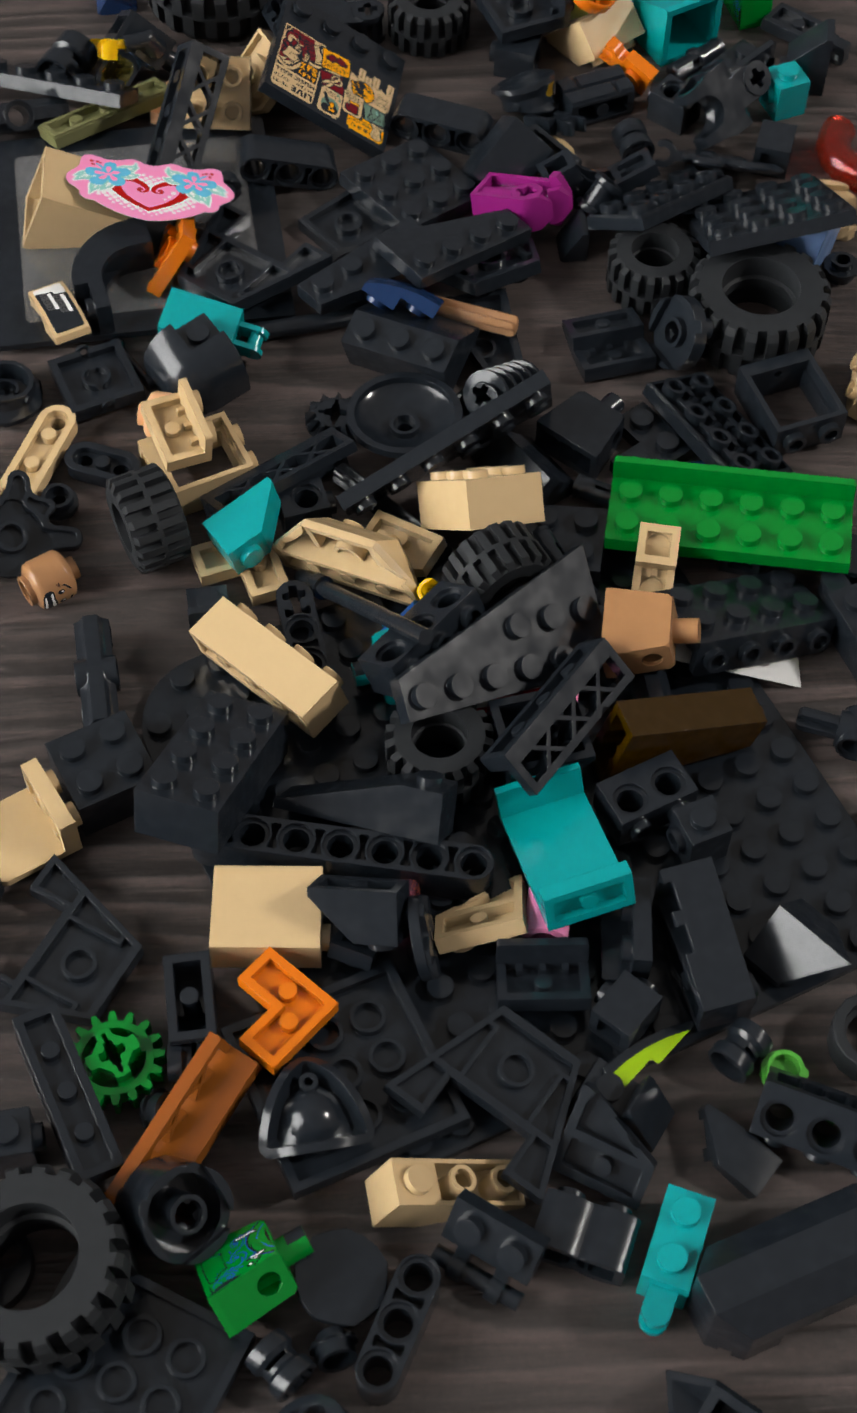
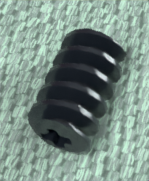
(493, 381)

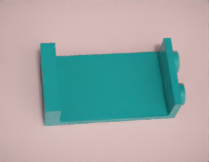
(564, 850)

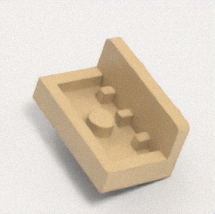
(180, 428)

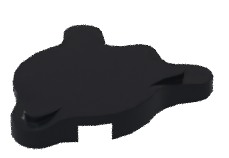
(27, 527)

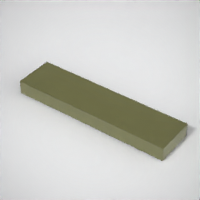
(97, 118)

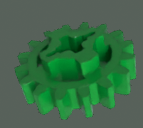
(131, 1047)

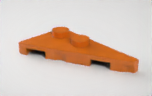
(176, 245)

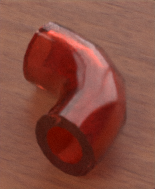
(835, 150)

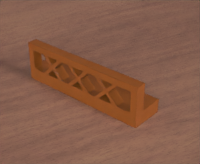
(194, 1108)

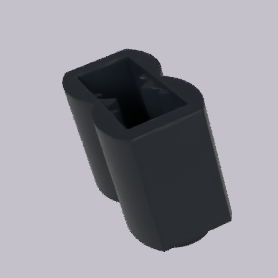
(587, 1235)

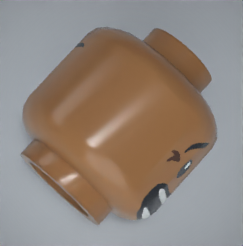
(49, 579)

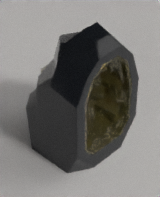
(123, 69)

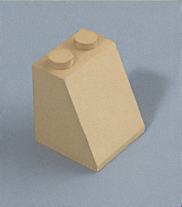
(56, 211)

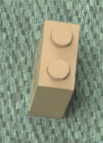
(264, 910)

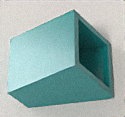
(676, 26)

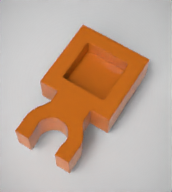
(633, 64)

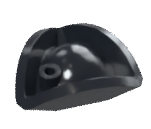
(312, 1111)

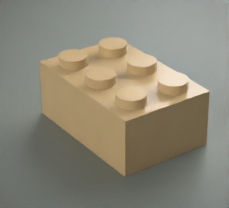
(480, 498)

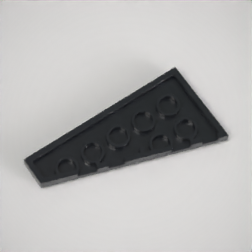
(507, 646)

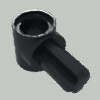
(840, 728)

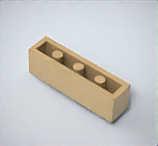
(269, 665)

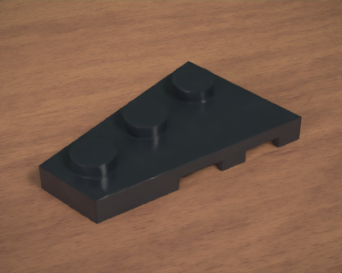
(492, 348)

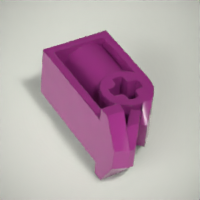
(528, 197)

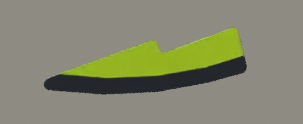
(653, 1048)

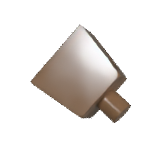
(645, 629)

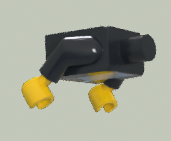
(140, 38)

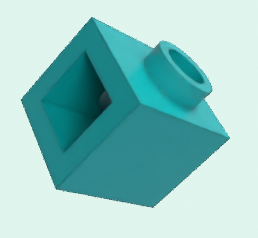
(787, 91)

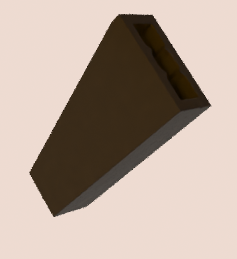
(688, 724)

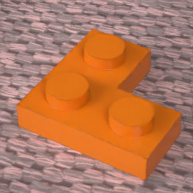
(293, 1008)

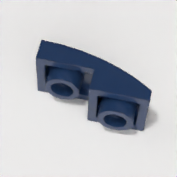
(389, 293)

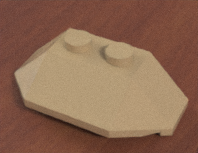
(350, 557)

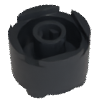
(176, 1209)

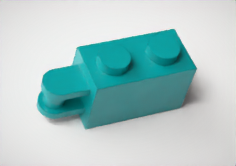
(186, 306)
(672, 1256)

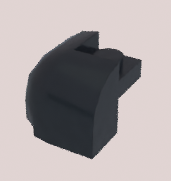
(202, 357)

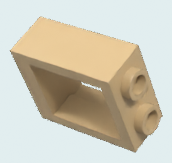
(233, 443)

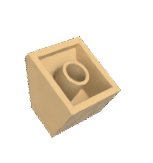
(589, 34)

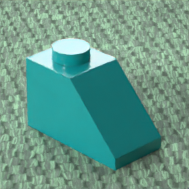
(246, 526)

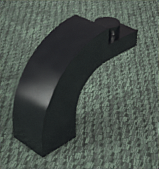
(103, 260)

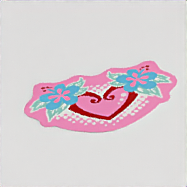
(149, 191)

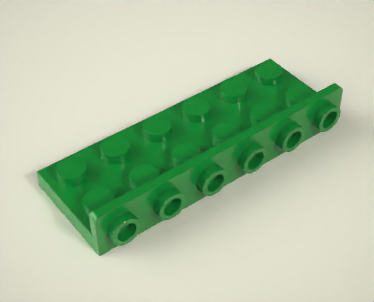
(735, 513)

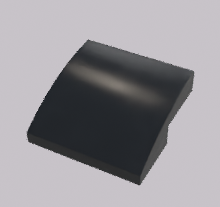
(608, 344)

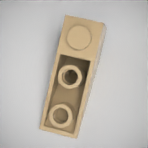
(425, 1189)

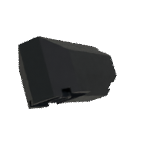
(777, 1276)

